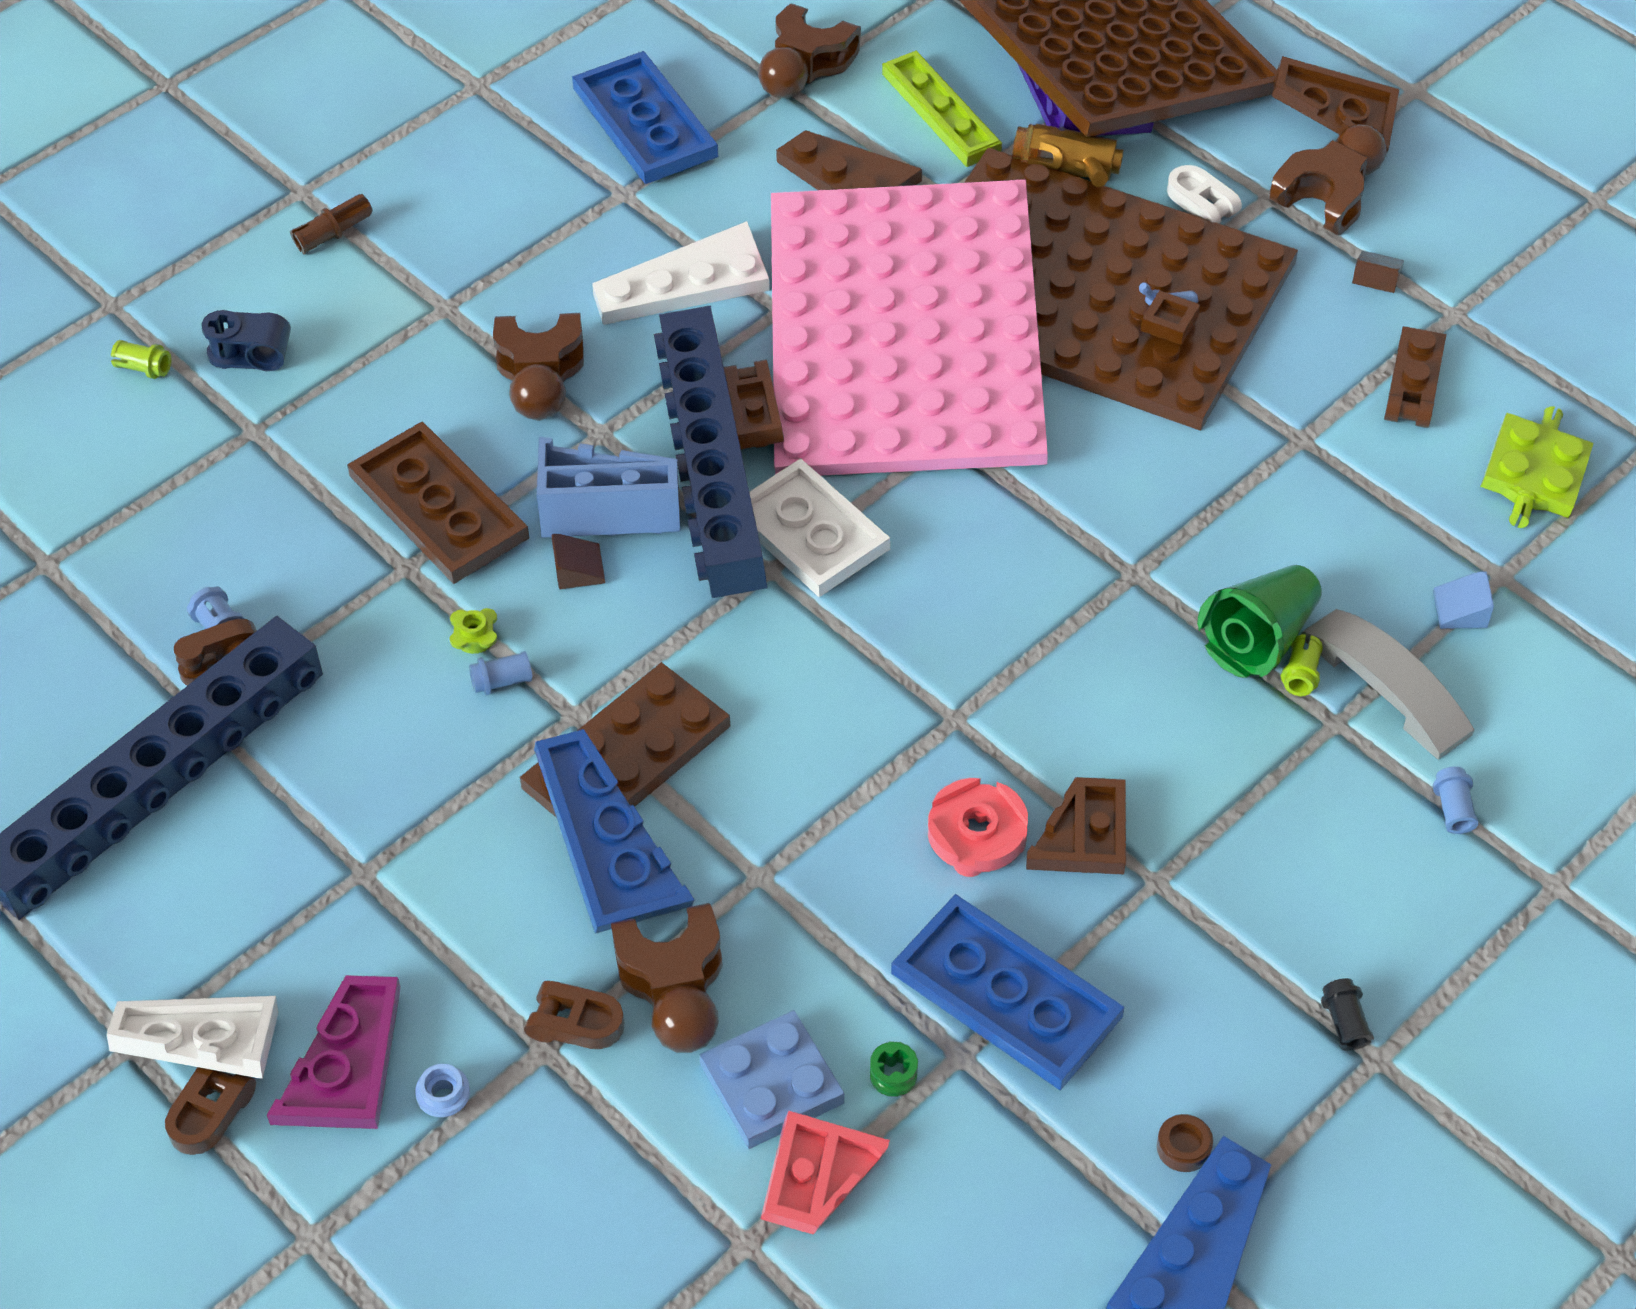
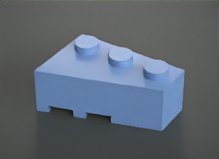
(605, 493)

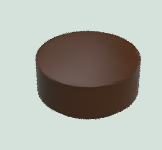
(1184, 1143)

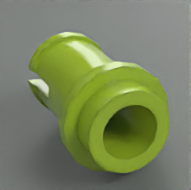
(151, 360)
(1301, 673)

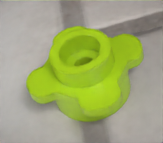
(476, 639)

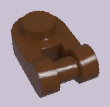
(205, 648)
(594, 1017)
(198, 1122)

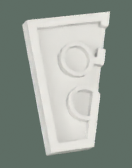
(201, 1032)

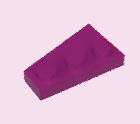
(348, 1061)

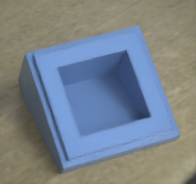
(1464, 602)

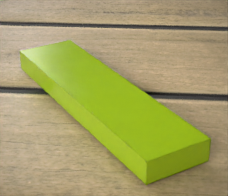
(940, 107)

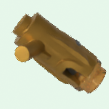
(1068, 152)

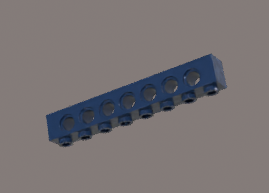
(711, 454)
(152, 763)

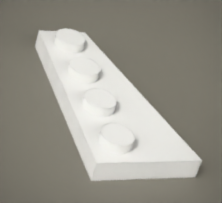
(693, 275)

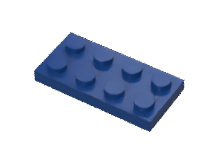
(645, 117)
(1007, 991)

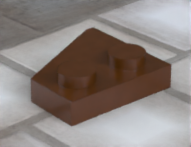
(1085, 831)

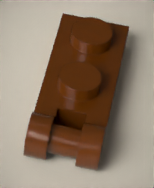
(1415, 376)
(754, 405)

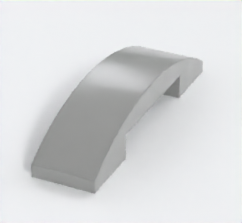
(1398, 676)

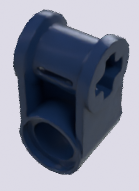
(248, 342)

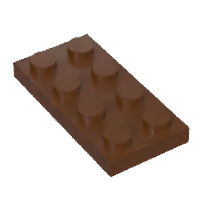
(438, 502)
(646, 735)

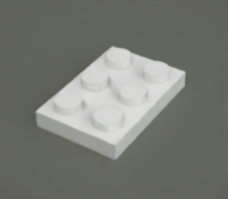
(814, 528)

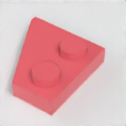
(816, 1170)

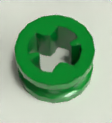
(897, 1083)

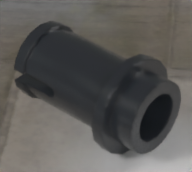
(1343, 1002)

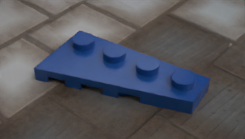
(1202, 1239)

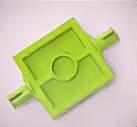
(1537, 466)

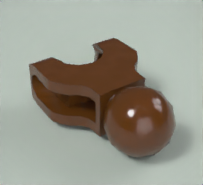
(805, 52)
(1332, 175)
(538, 363)
(674, 977)

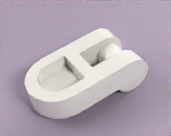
(1192, 186)

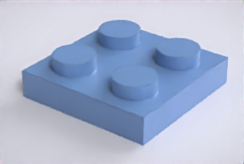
(768, 1075)

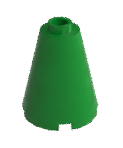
(1258, 619)

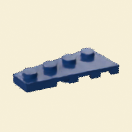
(605, 837)

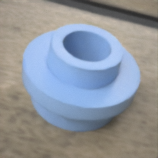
(437, 1078)

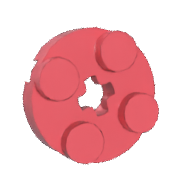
(972, 850)

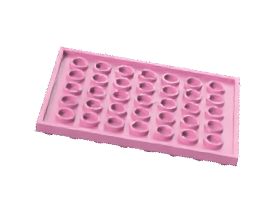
(906, 329)

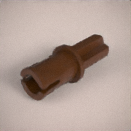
(331, 223)

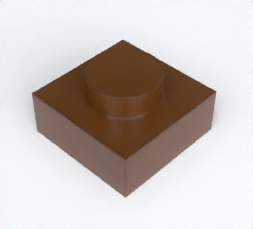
(1170, 317)

